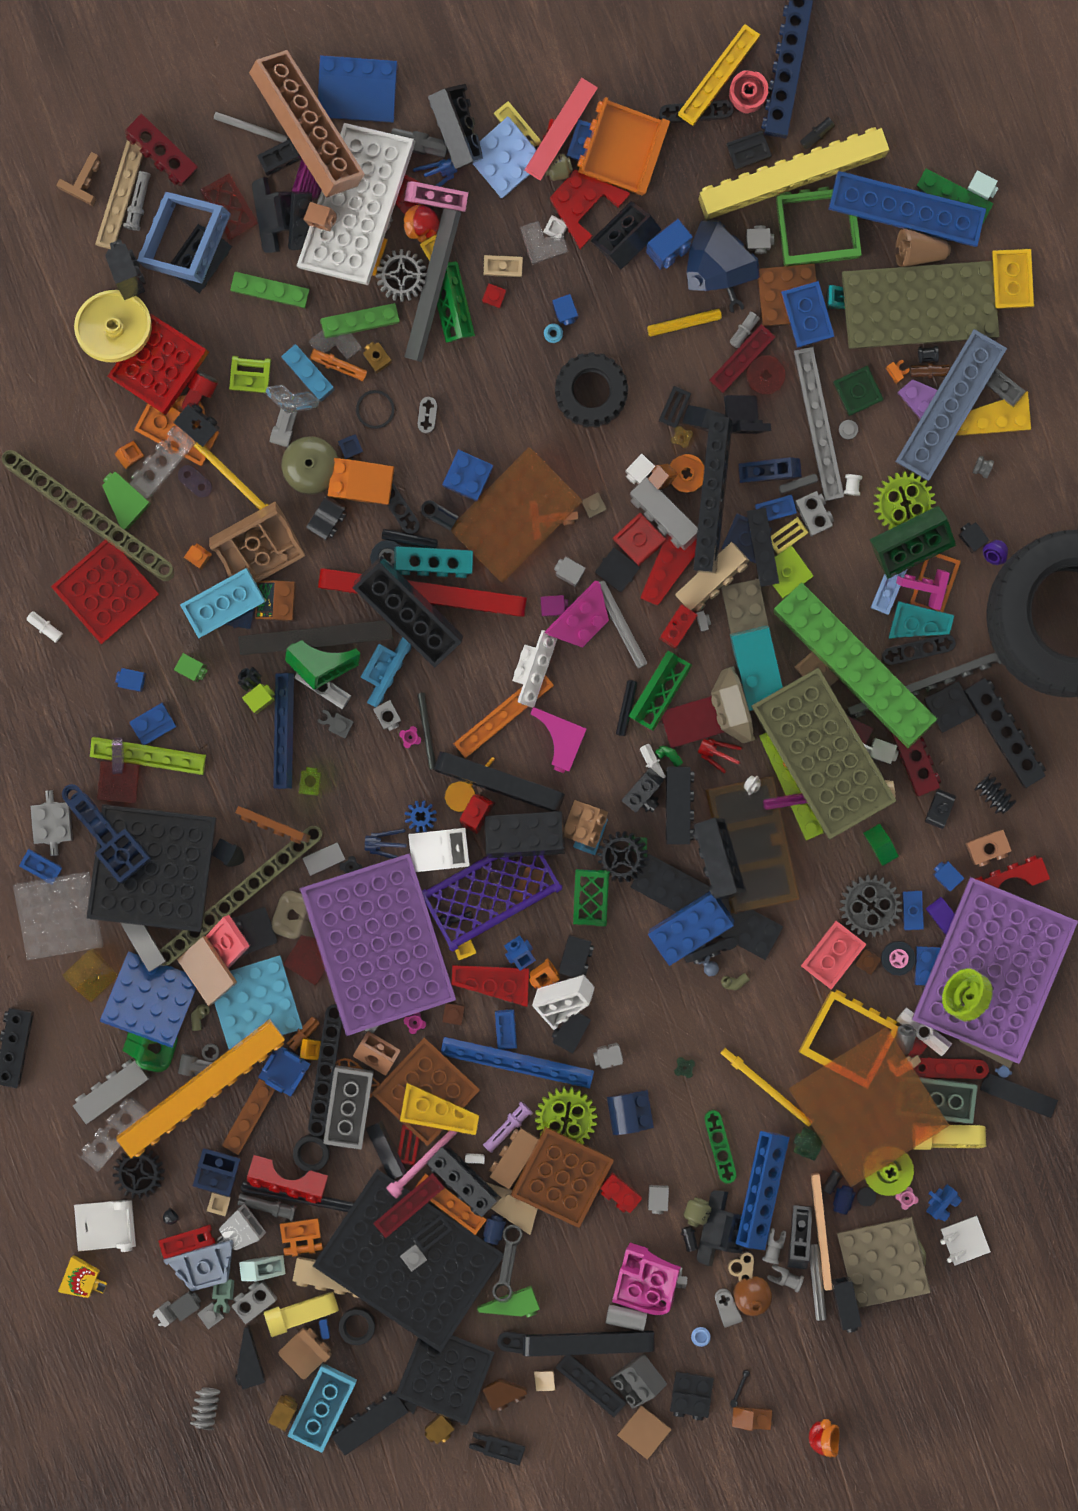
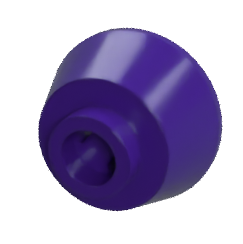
(995, 552)

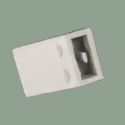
(439, 850)

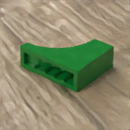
(319, 666)

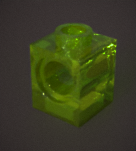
(314, 790)

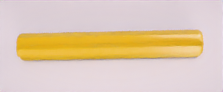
(684, 322)

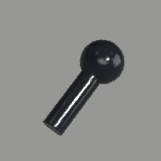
(443, 917)

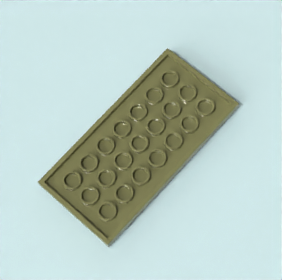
(919, 304)
(823, 753)

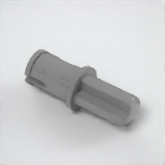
(744, 329)

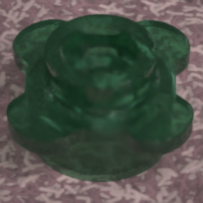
(688, 1071)

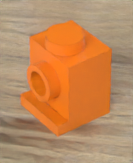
(198, 556)
(551, 976)

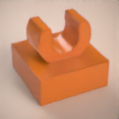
(895, 372)

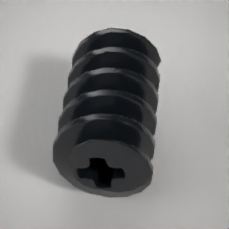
(994, 794)

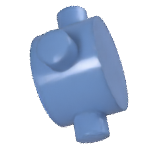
(1003, 1071)

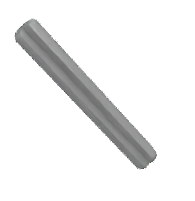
(817, 1283)

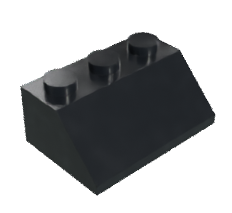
(626, 235)
(187, 253)

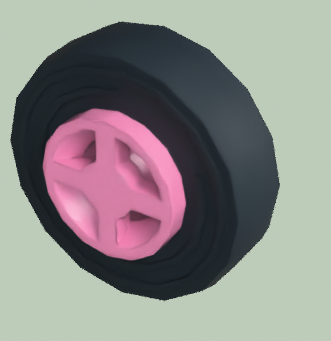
(901, 964)

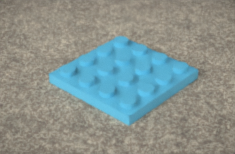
(258, 996)

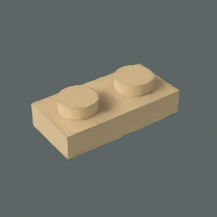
(503, 266)

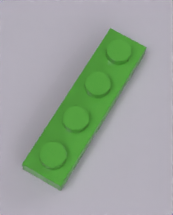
(270, 290)
(360, 320)

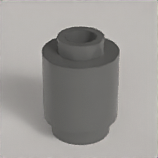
(905, 1038)

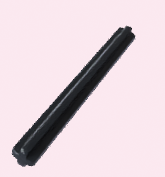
(326, 1202)

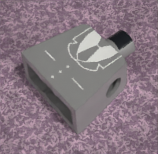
(241, 1228)

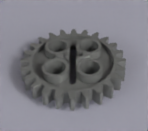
(859, 919)

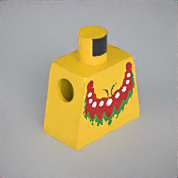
(81, 1279)

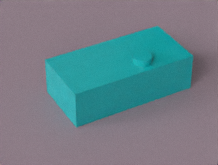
(756, 664)

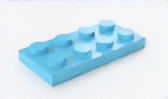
(222, 602)

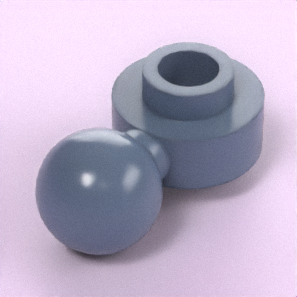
(710, 967)

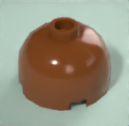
(752, 1296)

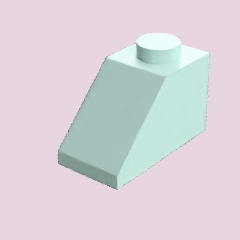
(262, 1268)

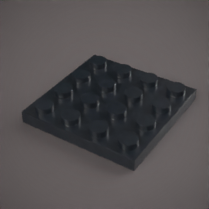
(447, 1379)

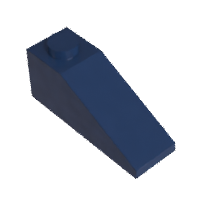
(770, 470)

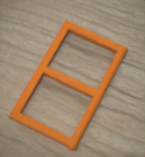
(949, 586)

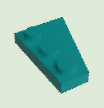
(919, 621)

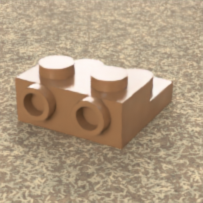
(585, 823)

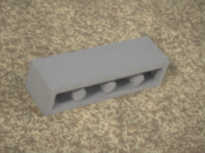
(664, 513)
(111, 1091)

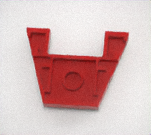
(576, 199)

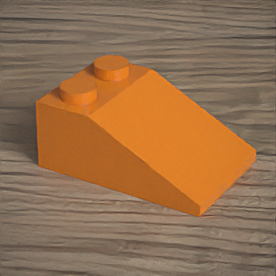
(361, 481)

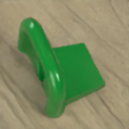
(137, 1048)

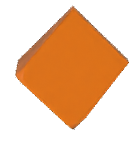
(129, 454)

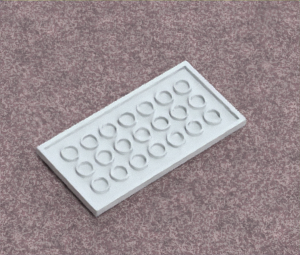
(361, 212)

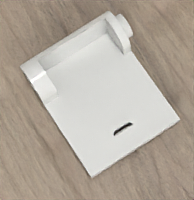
(106, 1224)

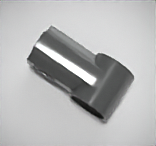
(191, 1065)

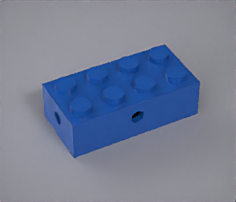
(690, 927)

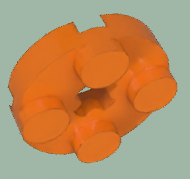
(696, 468)

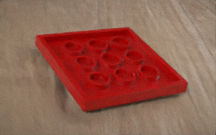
(161, 367)
(105, 591)

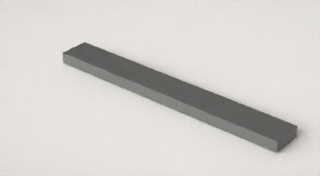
(433, 284)

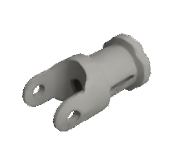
(774, 1247)
(787, 1278)

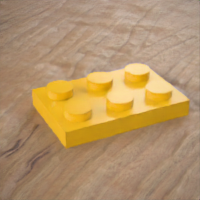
(1013, 278)

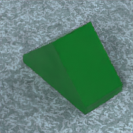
(881, 844)

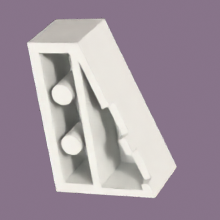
(563, 999)

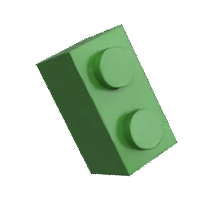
(191, 668)

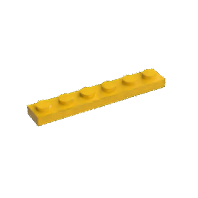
(719, 74)

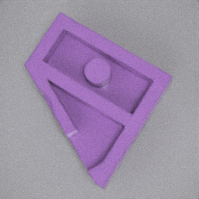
(917, 396)

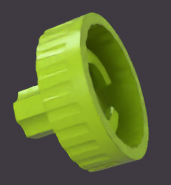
(975, 999)
(896, 1181)

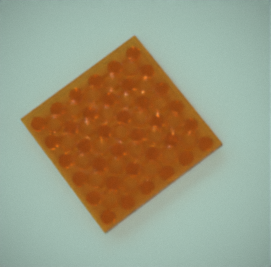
(868, 1106)

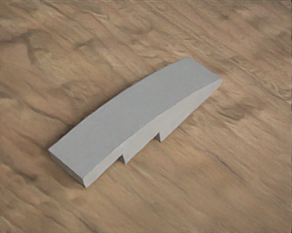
(144, 945)

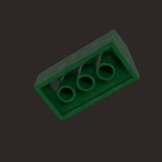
(913, 542)

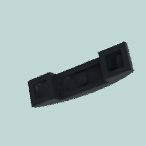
(1018, 1095)

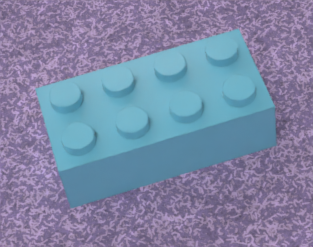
(322, 1407)

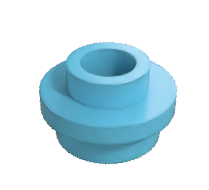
(555, 327)

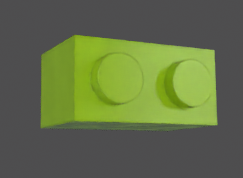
(259, 698)

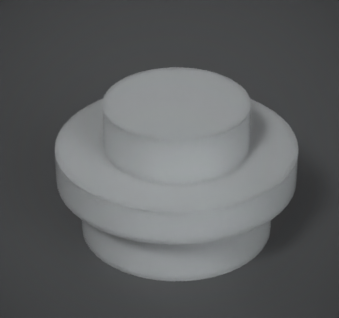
(848, 429)

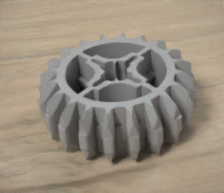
(392, 275)

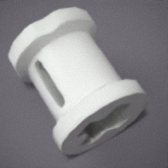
(852, 485)

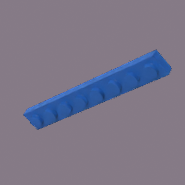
(517, 1062)

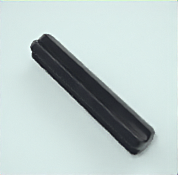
(409, 539)
(626, 708)

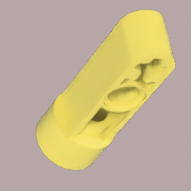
(956, 1137)
(282, 1319)

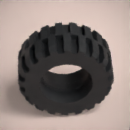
(591, 416)

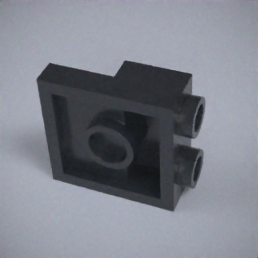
(691, 1395)

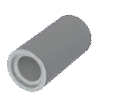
(626, 1317)

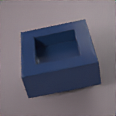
(350, 446)

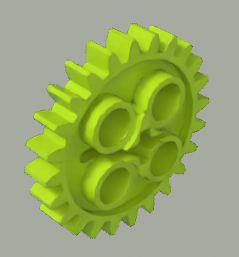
(888, 507)
(582, 1120)

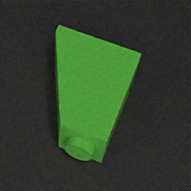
(124, 500)

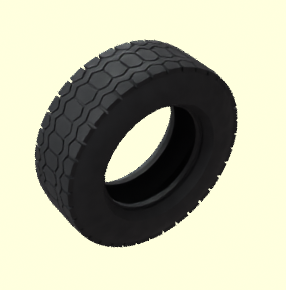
(1011, 615)

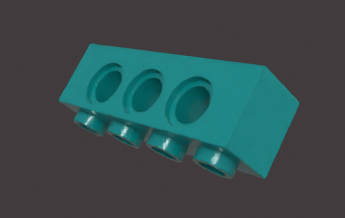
(463, 558)

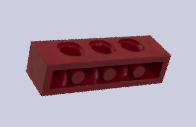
(141, 126)
(920, 786)

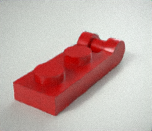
(186, 1241)

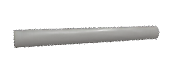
(250, 127)

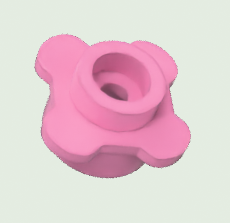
(906, 1203)

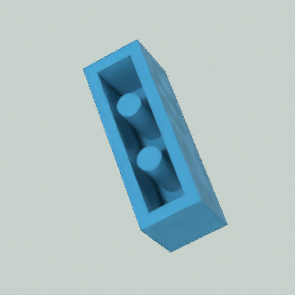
(308, 373)

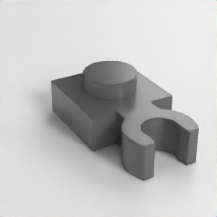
(338, 724)

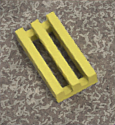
(801, 526)

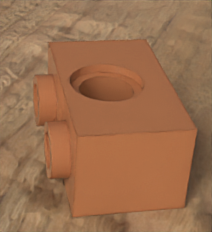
(999, 842)
(376, 1053)

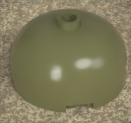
(309, 479)

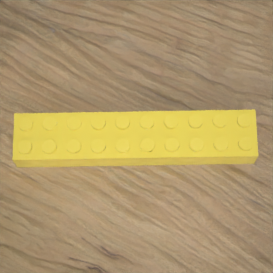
(793, 173)

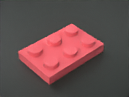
(227, 940)
(833, 955)

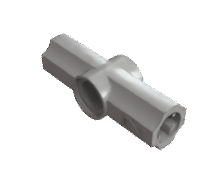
(333, 693)

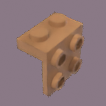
(305, 1352)

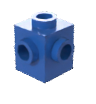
(516, 950)

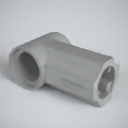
(283, 431)

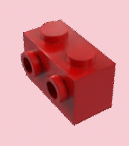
(620, 1192)

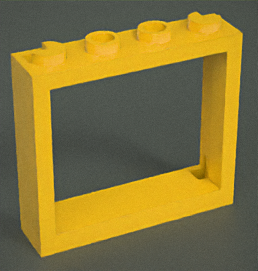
(854, 1004)

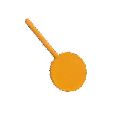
(460, 793)

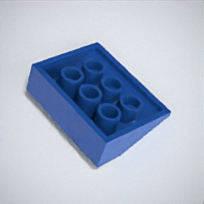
(358, 88)

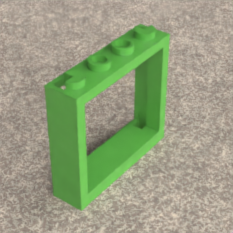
(814, 258)

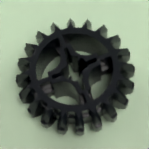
(629, 862)
(147, 1174)

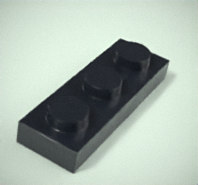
(298, 227)

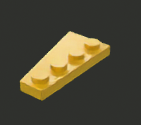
(997, 418)
(432, 1111)

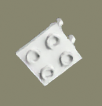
(965, 1240)

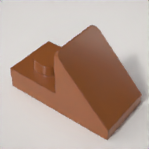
(751, 1418)

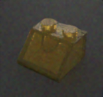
(90, 975)

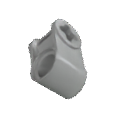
(728, 1310)

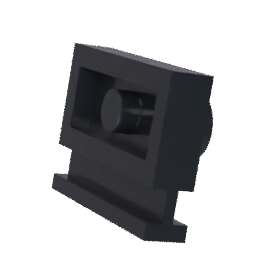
(748, 150)

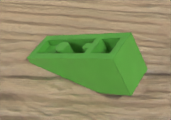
(522, 1303)

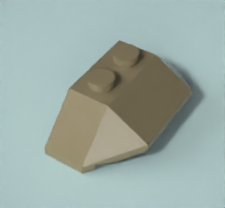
(732, 706)

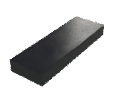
(386, 1150)

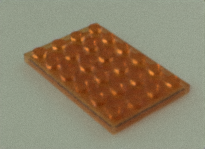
(516, 514)

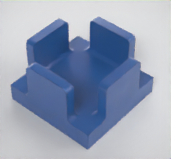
(284, 1070)

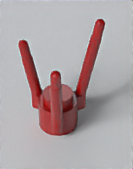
(708, 749)

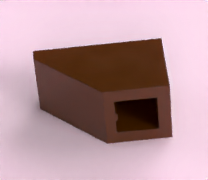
(503, 1392)

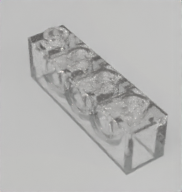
(140, 480)
(91, 1154)

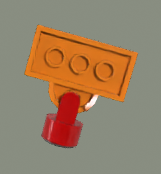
(157, 425)

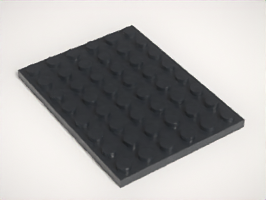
(423, 1301)

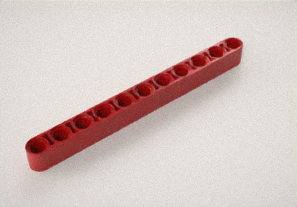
(437, 594)

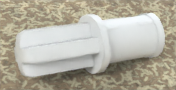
(44, 626)
(651, 759)

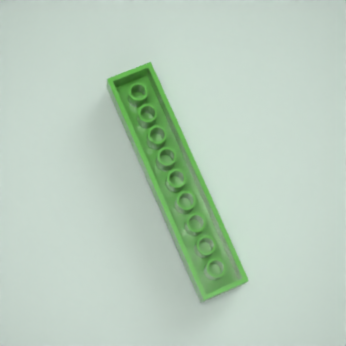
(855, 665)

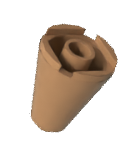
(920, 248)

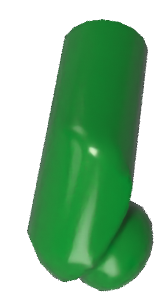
(670, 753)

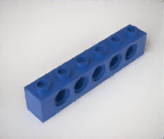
(762, 1190)

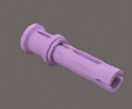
(514, 1120)

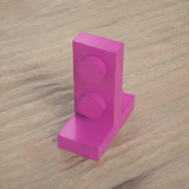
(937, 589)

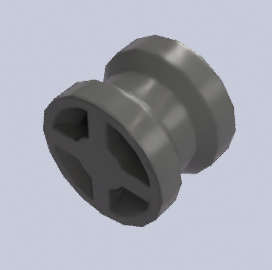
(983, 467)

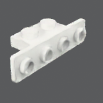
(533, 667)

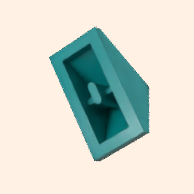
(835, 297)

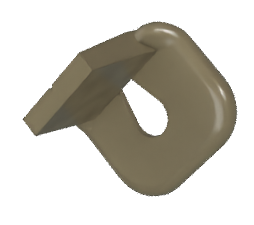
(291, 928)

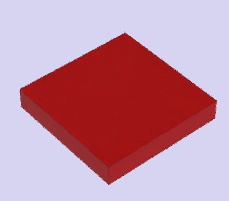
(639, 539)

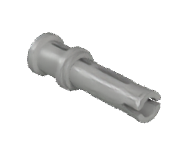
(135, 210)

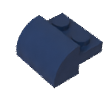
(630, 1112)
(216, 1172)

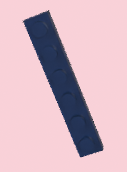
(283, 730)

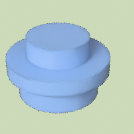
(700, 1336)

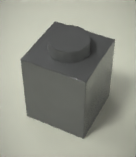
(186, 1305)

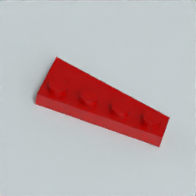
(666, 570)

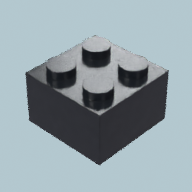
(575, 956)

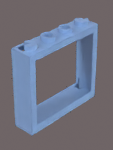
(206, 247)

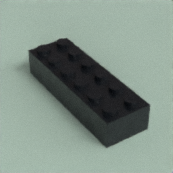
(407, 611)

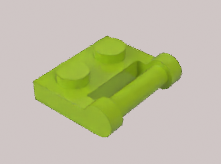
(249, 381)

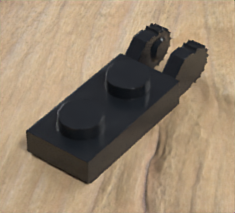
(711, 950)
(499, 1448)

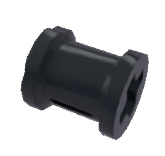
(928, 354)

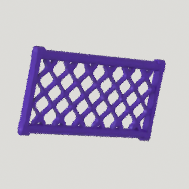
(453, 945)

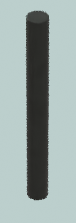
(426, 730)

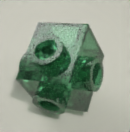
(807, 1144)

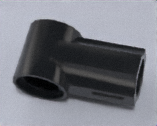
(440, 516)

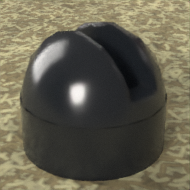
(170, 1217)

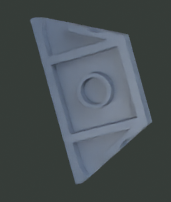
(204, 1265)

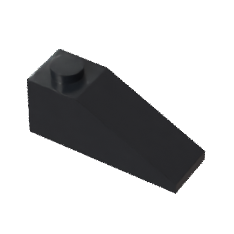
(800, 1237)
(249, 1365)

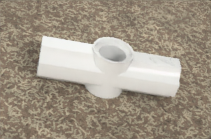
(933, 1040)

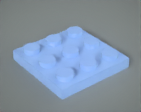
(505, 157)

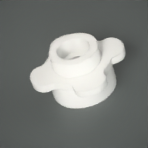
(752, 784)

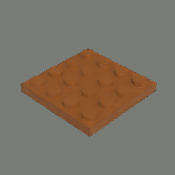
(431, 1072)
(562, 1177)

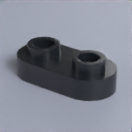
(516, 1341)

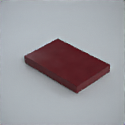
(691, 722)

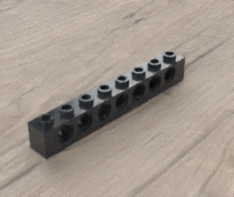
(713, 494)

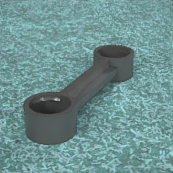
(507, 1264)

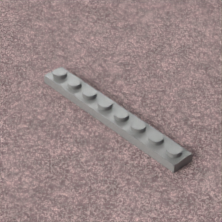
(818, 424)

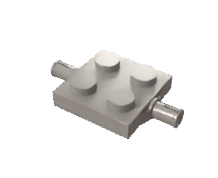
(51, 823)

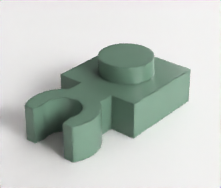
(223, 1293)

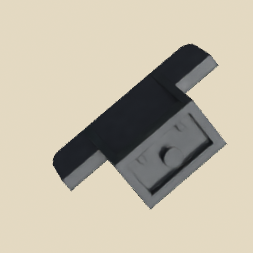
(271, 212)
(719, 1231)

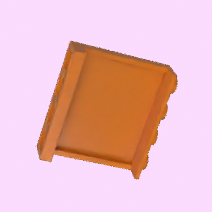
(622, 147)

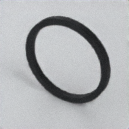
(379, 392)

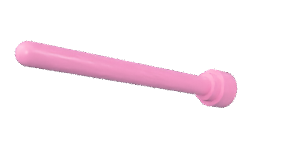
(396, 1187)

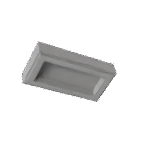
(324, 858)

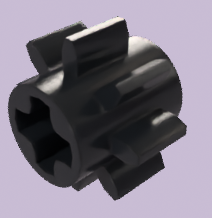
(249, 678)

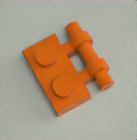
(301, 1230)

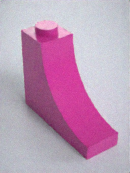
(565, 737)

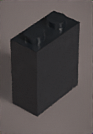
(846, 1304)

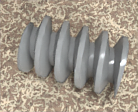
(205, 1407)

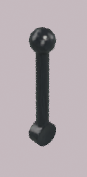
(746, 1373)

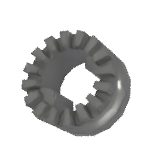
(206, 1048)

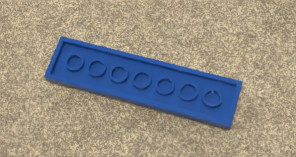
(907, 208)

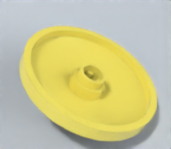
(112, 327)

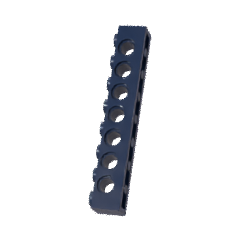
(780, 127)

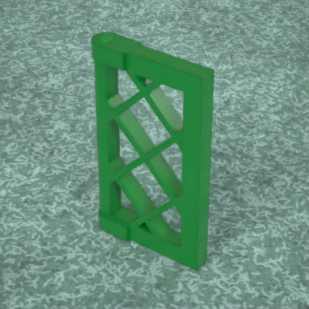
(590, 919)

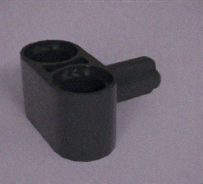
(940, 808)

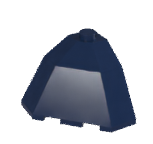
(719, 259)

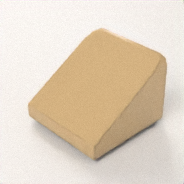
(544, 1380)

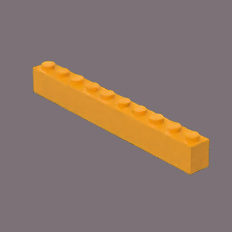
(200, 1088)

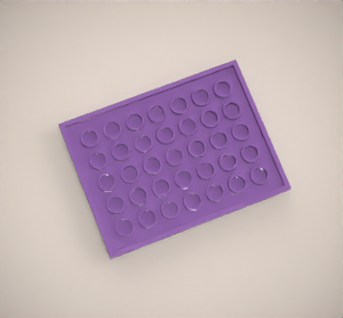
(377, 944)
(1012, 946)

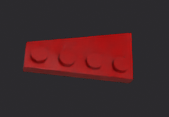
(497, 982)

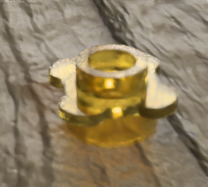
(686, 437)

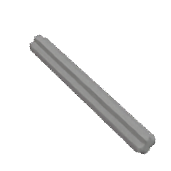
(622, 627)

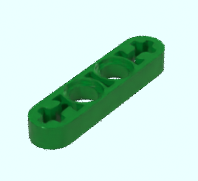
(723, 1145)

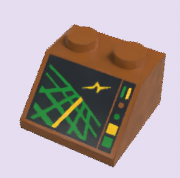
(279, 600)

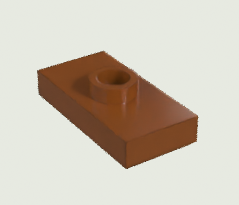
(532, 888)

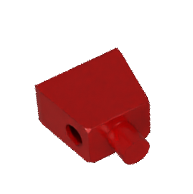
(475, 812)

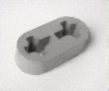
(422, 414)

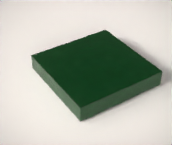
(858, 390)

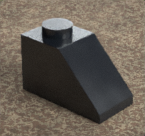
(699, 417)

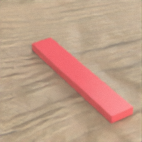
(560, 129)

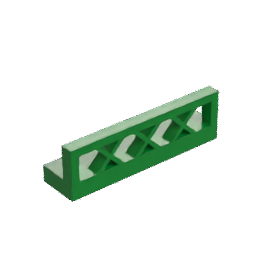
(457, 302)
(654, 689)

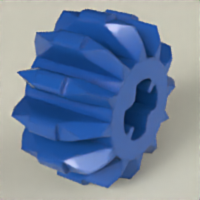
(420, 809)

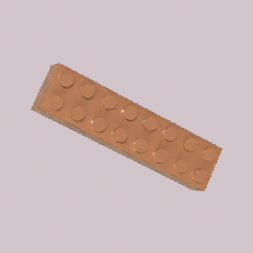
(306, 123)

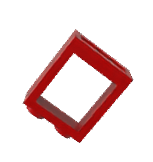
(674, 633)

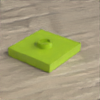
(790, 571)

